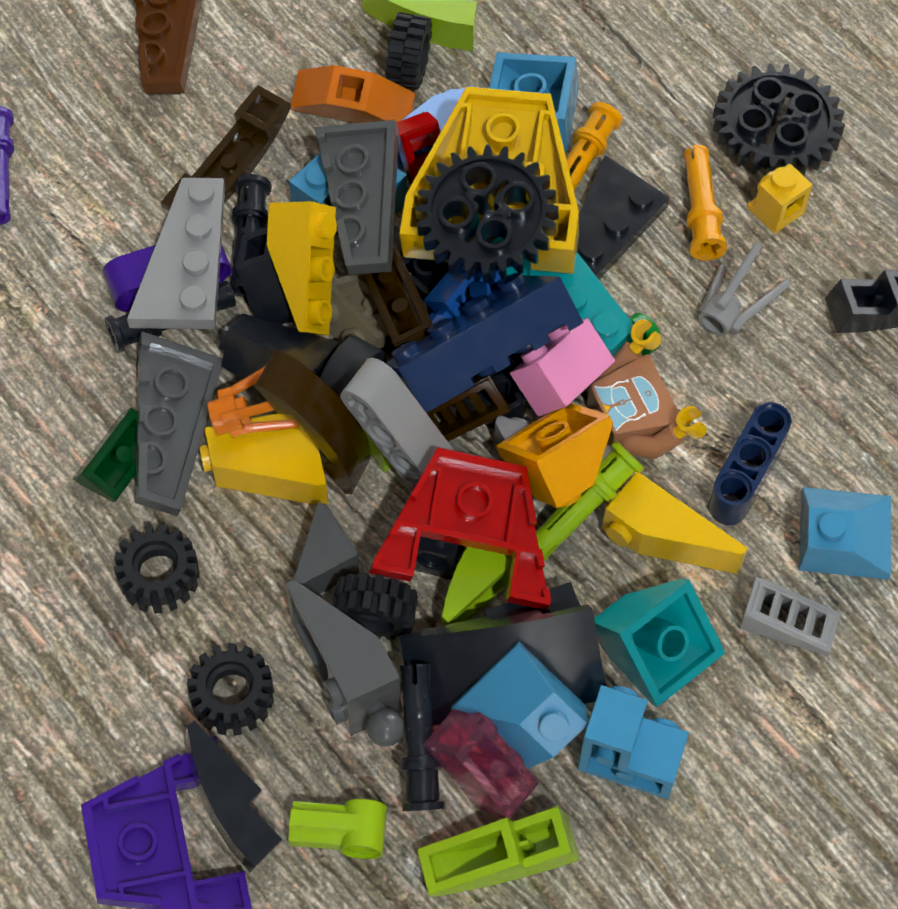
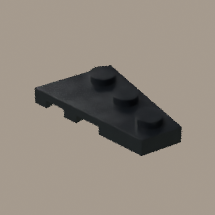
(615, 215)

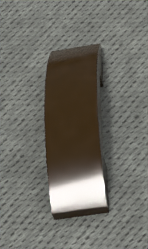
(245, 144)
(321, 413)

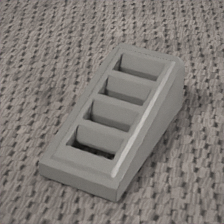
(780, 597)

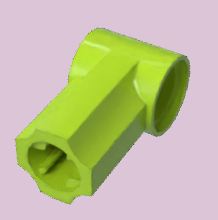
(351, 828)

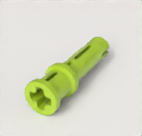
(565, 520)

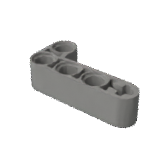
(393, 419)

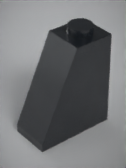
(252, 341)

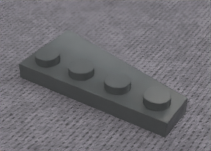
(362, 187)
(171, 418)

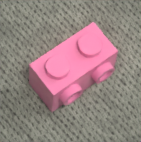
(562, 368)

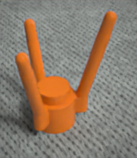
(233, 414)

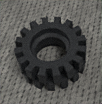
(408, 50)
(152, 545)
(377, 604)
(227, 663)

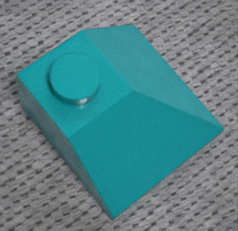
(659, 638)

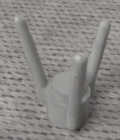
(721, 311)

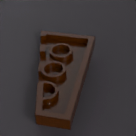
(166, 42)

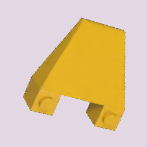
(523, 124)

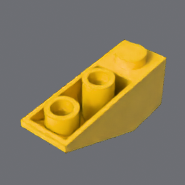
(302, 253)

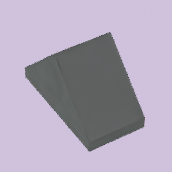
(326, 553)

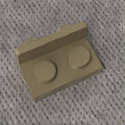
(356, 312)

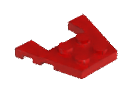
(475, 506)

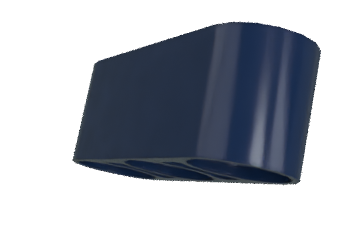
(744, 480)

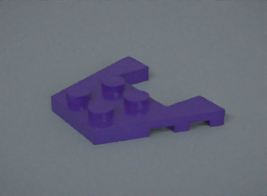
(142, 850)

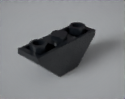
(261, 279)

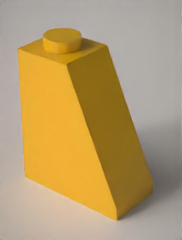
(267, 463)

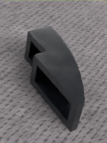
(865, 303)
(228, 797)

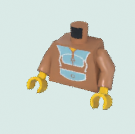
(639, 402)

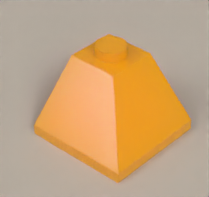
(560, 452)

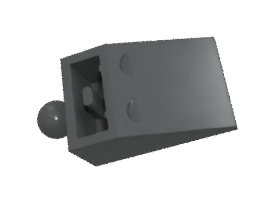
(352, 666)

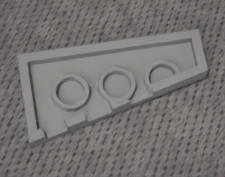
(185, 265)

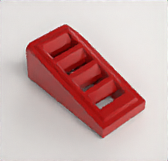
(414, 135)

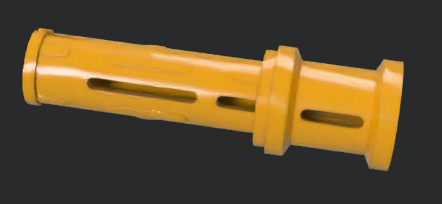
(589, 142)
(704, 216)

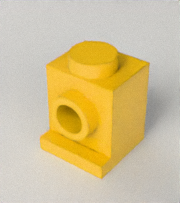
(776, 192)

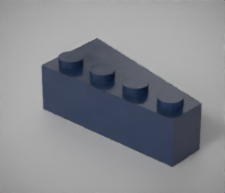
(484, 337)

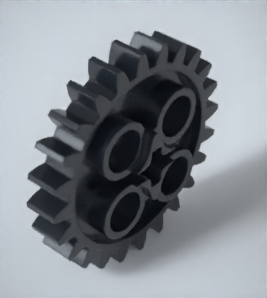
(752, 106)
(520, 228)

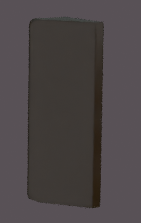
(399, 302)

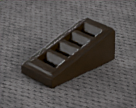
(457, 426)

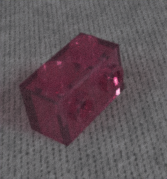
(481, 763)

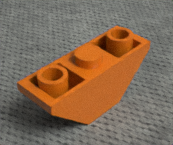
(350, 95)

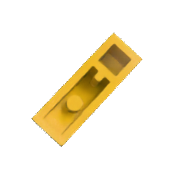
(665, 528)

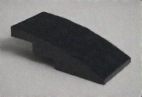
(467, 649)

